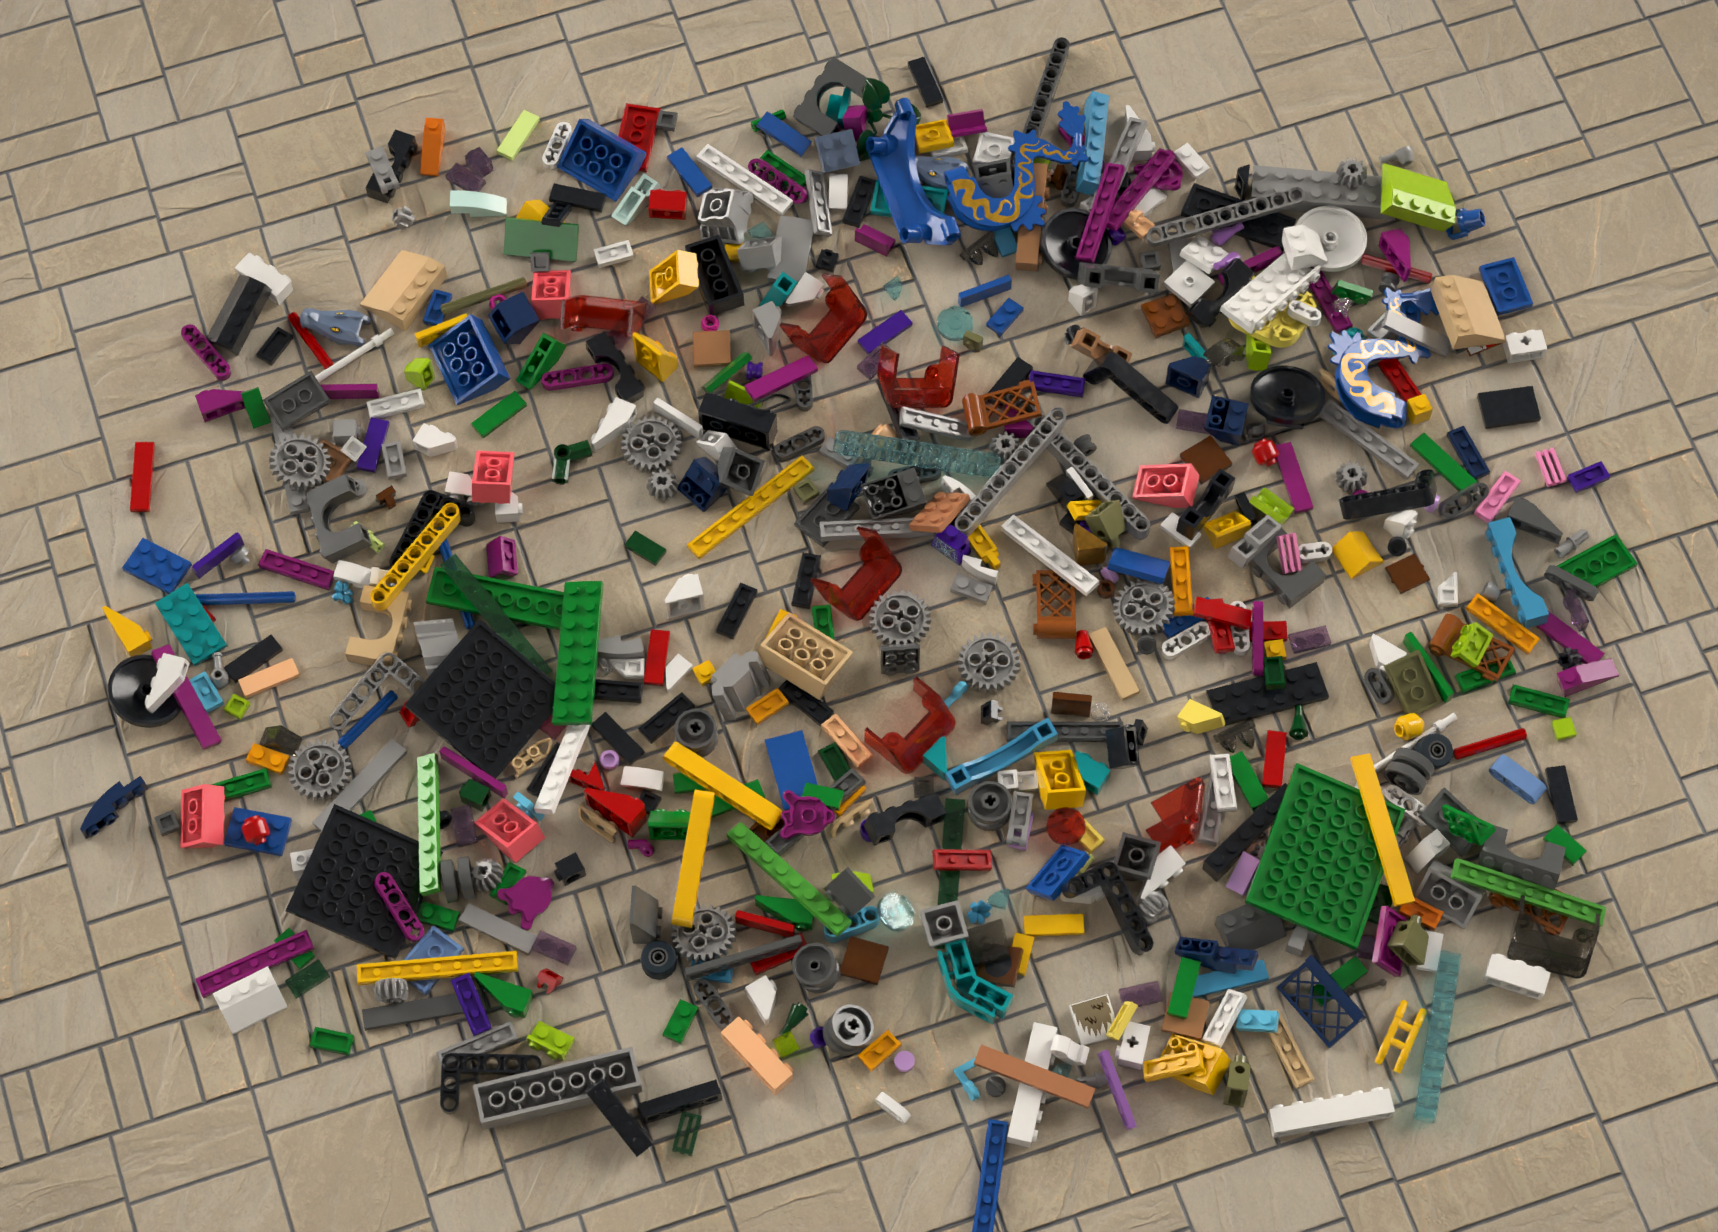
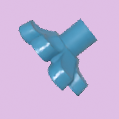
(342, 593)
(979, 911)

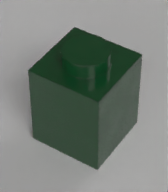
(475, 794)

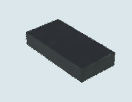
(274, 346)

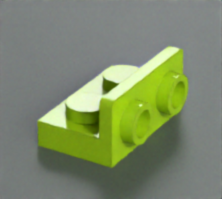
(1272, 505)
(1472, 643)
(550, 1040)

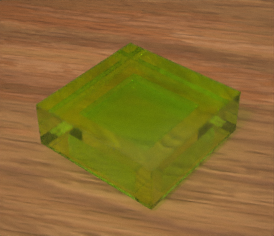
(785, 1044)

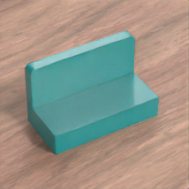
(838, 106)

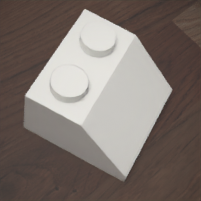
(1302, 247)
(685, 597)

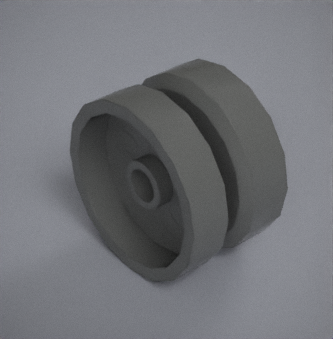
(697, 731)
(1409, 770)
(989, 806)
(458, 879)
(816, 968)
(848, 1029)

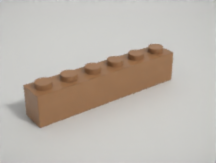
(1028, 246)

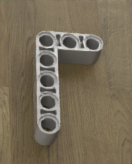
(372, 686)

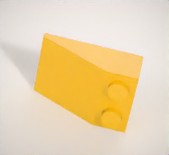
(674, 277)
(654, 357)
(1059, 779)

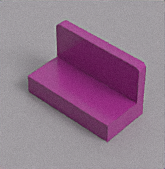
(967, 123)
(874, 239)
(501, 557)

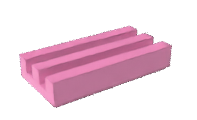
(1545, 453)
(1292, 553)

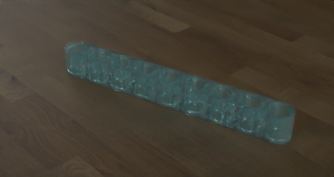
(916, 453)
(1437, 1037)

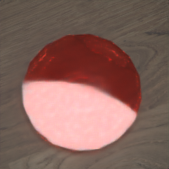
(1066, 826)

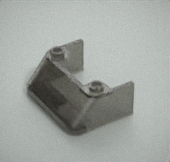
(1550, 951)

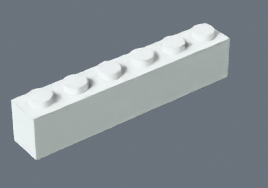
(1028, 1099)
(1330, 1113)

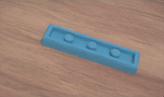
(1221, 981)

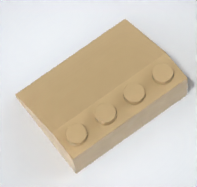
(405, 288)
(1466, 312)
(803, 655)

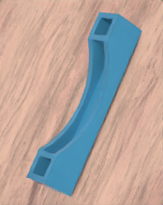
(1096, 118)
(1530, 606)
(977, 770)

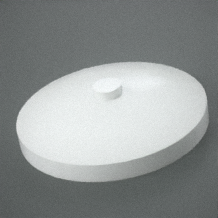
(1340, 235)

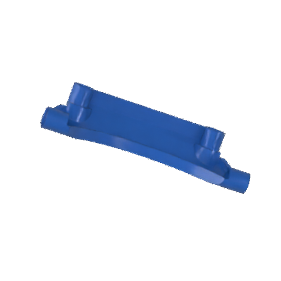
(897, 173)

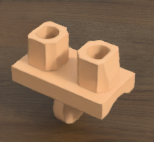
(1138, 223)

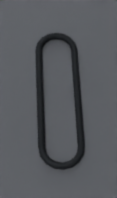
(772, 407)

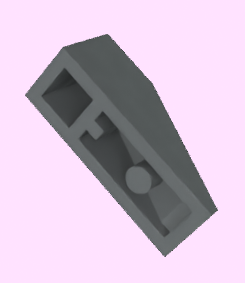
(1531, 520)

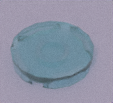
(954, 322)
(895, 911)

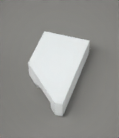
(1448, 592)
(629, 667)
(676, 671)

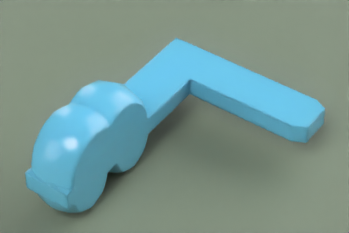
(957, 691)
(968, 1085)

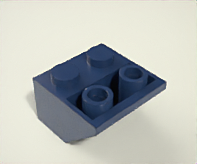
(514, 319)
(1226, 419)
(702, 483)

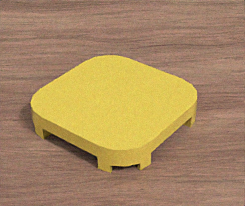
(1282, 329)

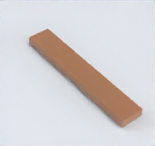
(1034, 1076)

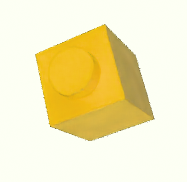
(1419, 409)

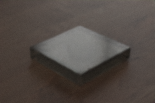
(987, 943)

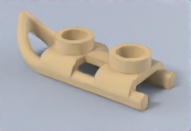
(1328, 379)
(531, 752)
(595, 819)
(847, 819)

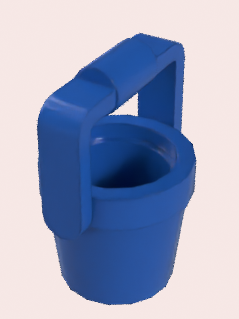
(1467, 222)

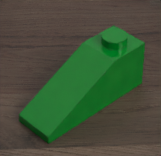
(541, 360)
(787, 911)
(509, 996)

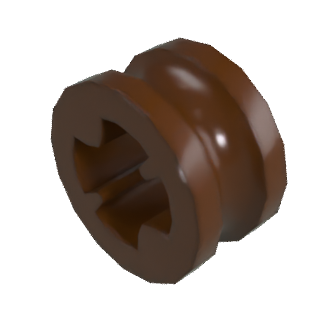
(1105, 595)

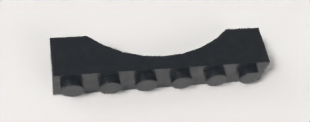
(1241, 839)

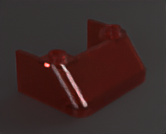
(602, 313)
(835, 328)
(932, 391)
(871, 580)
(908, 752)
(1179, 814)

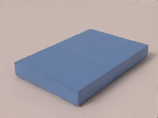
(432, 945)

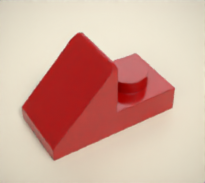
(592, 780)

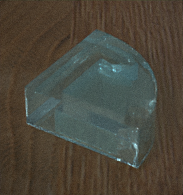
(760, 231)
(893, 288)
(999, 899)
(1062, 1069)

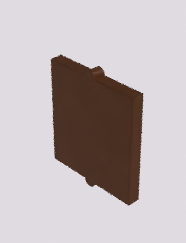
(1407, 573)

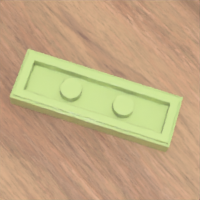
(518, 135)

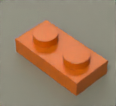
(1428, 913)

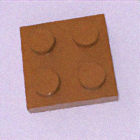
(1165, 315)

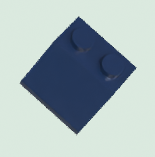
(1189, 375)
(848, 485)

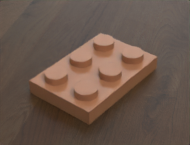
(939, 512)

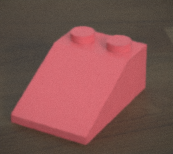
(548, 292)
(493, 477)
(1166, 485)
(510, 830)

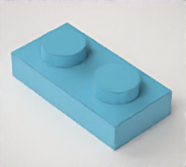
(206, 692)
(527, 807)
(1257, 1021)

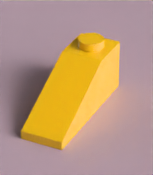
(130, 633)

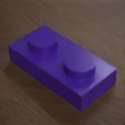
(1588, 477)

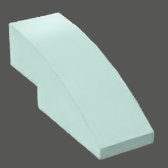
(635, 200)
(477, 203)

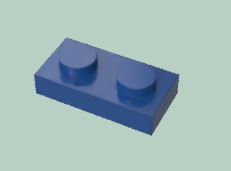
(433, 313)
(1004, 316)

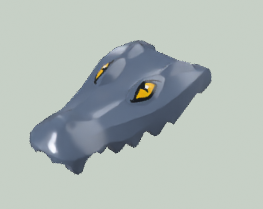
(932, 169)
(338, 326)

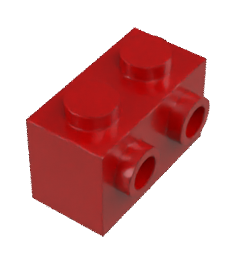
(667, 204)

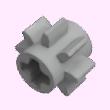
(403, 218)

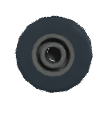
(1427, 745)
(660, 967)

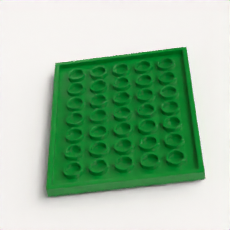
(1321, 858)

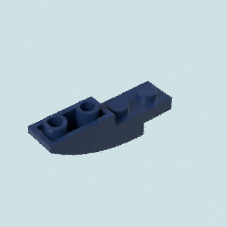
(105, 808)
(1215, 956)

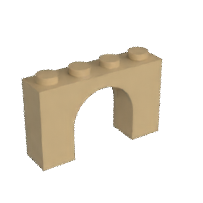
(368, 651)

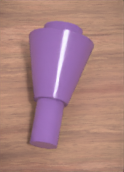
(1222, 235)
(1226, 260)

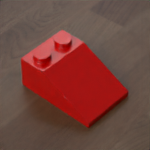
(619, 808)

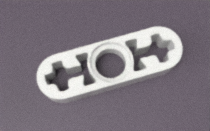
(556, 138)
(1190, 632)
(1244, 635)
(1398, 792)

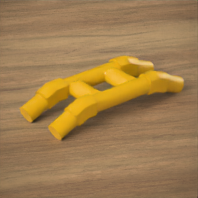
(1390, 1040)

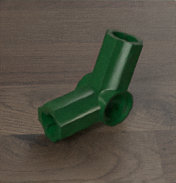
(562, 464)

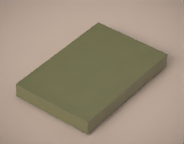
(1413, 683)

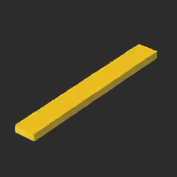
(750, 507)
(1382, 830)
(438, 967)

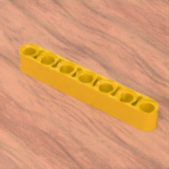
(416, 548)
(723, 785)
(693, 858)

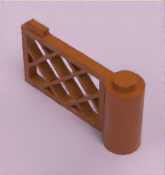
(976, 410)
(1055, 625)
(1449, 633)
(1499, 900)

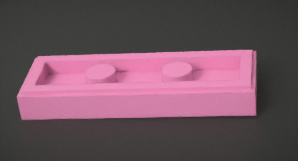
(1497, 497)

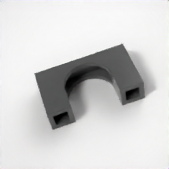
(835, 75)
(1098, 274)
(323, 502)
(1287, 588)
(1541, 871)

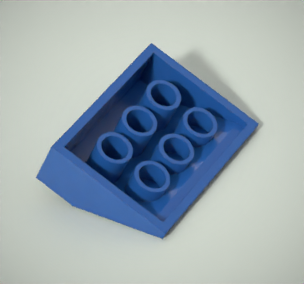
(601, 159)
(469, 360)

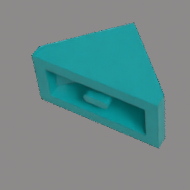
(936, 758)

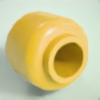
(1409, 726)

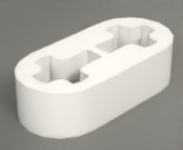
(1304, 313)
(1314, 553)
(892, 1108)

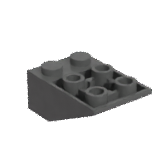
(995, 177)
(894, 495)
(899, 658)

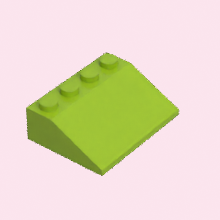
(1416, 198)

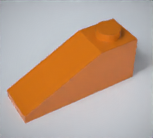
(432, 146)

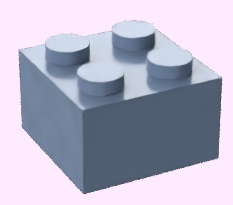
(837, 151)

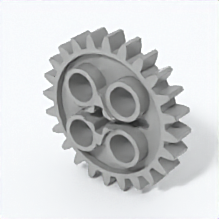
(651, 443)
(299, 462)
(905, 604)
(1144, 607)
(976, 651)
(303, 764)
(704, 934)

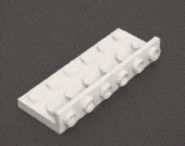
(1268, 294)

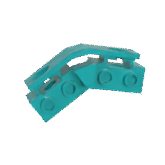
(970, 988)

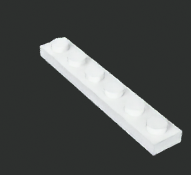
(744, 179)
(1050, 555)
(561, 769)

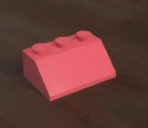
(202, 816)

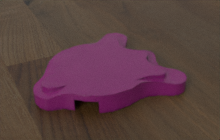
(1170, 179)
(805, 817)
(528, 897)

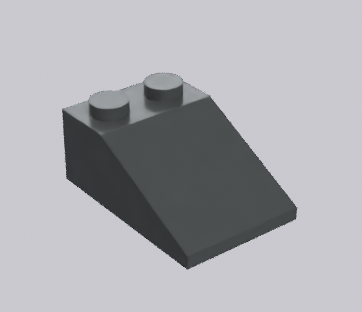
(644, 917)

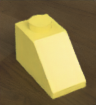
(1199, 718)

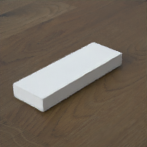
(396, 404)
(678, 418)
(1223, 782)
(1224, 1018)

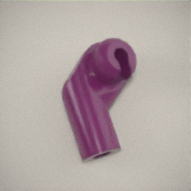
(642, 845)

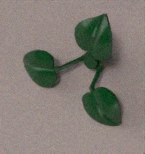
(874, 95)

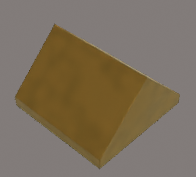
(1088, 547)

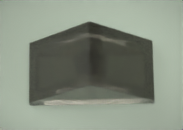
(281, 740)

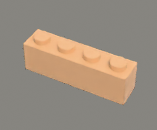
(757, 1055)

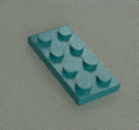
(935, 195)
(191, 624)

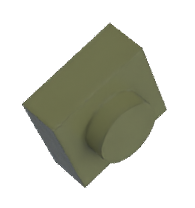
(972, 341)
(806, 491)

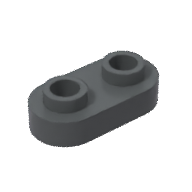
(1378, 687)

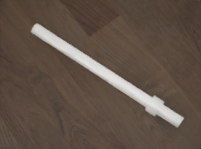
(376, 341)
(1438, 726)

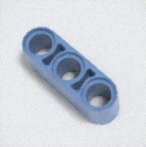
(1517, 779)

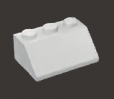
(250, 1000)

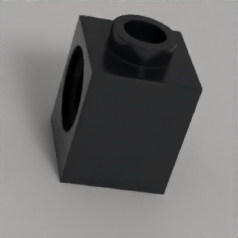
(569, 869)

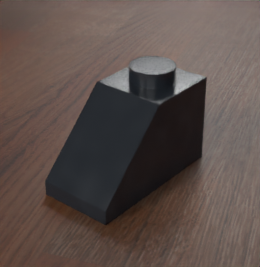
(1065, 490)

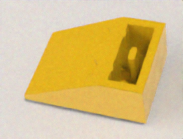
(1214, 1063)

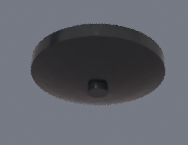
(1062, 238)
(1287, 395)
(129, 688)

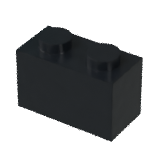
(1122, 747)

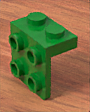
(1467, 825)

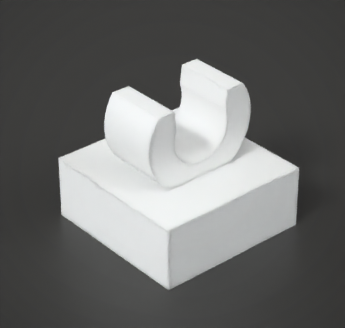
(353, 448)

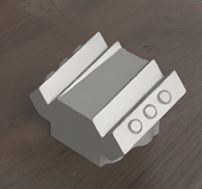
(725, 214)
(436, 641)
(738, 683)

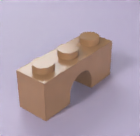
(1091, 345)

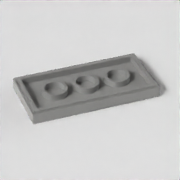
(796, 247)

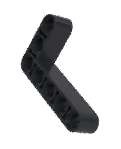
(1133, 383)
(1391, 500)
(429, 510)
(1115, 902)
(480, 1069)

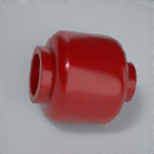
(1265, 452)
(255, 830)

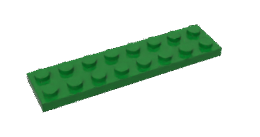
(518, 601)
(578, 653)

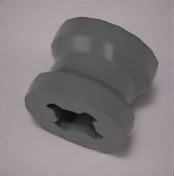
(1390, 281)
(1085, 445)

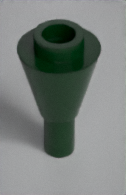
(1298, 728)
(795, 1016)

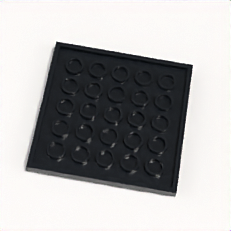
(485, 699)
(340, 877)

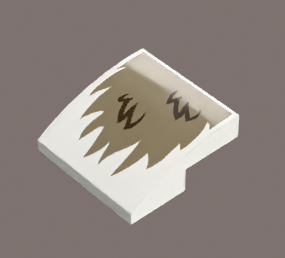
(1092, 1019)

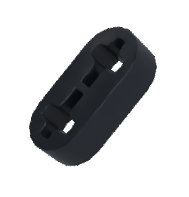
(1245, 507)

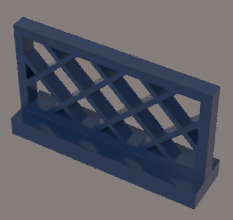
(1335, 991)

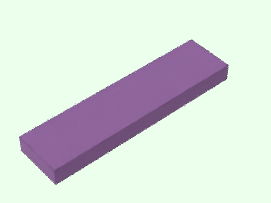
(1116, 1089)

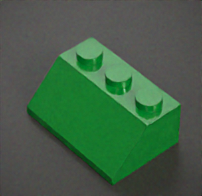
(669, 825)

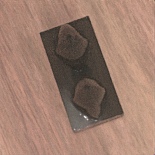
(986, 243)
(1244, 732)

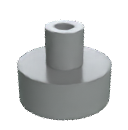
(361, 488)
(240, 555)

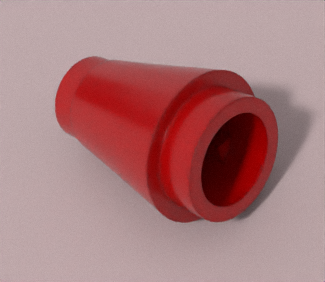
(1083, 645)

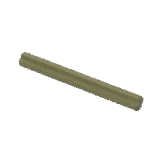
(483, 296)

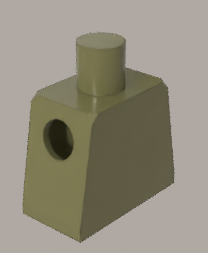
(1107, 522)
(1410, 941)
(1237, 1082)

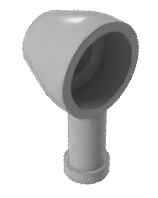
(1403, 155)
(1490, 592)
(222, 681)

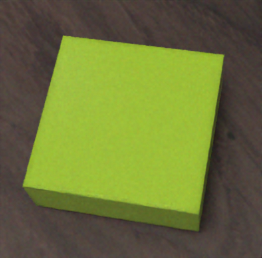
(237, 706)
(1563, 728)

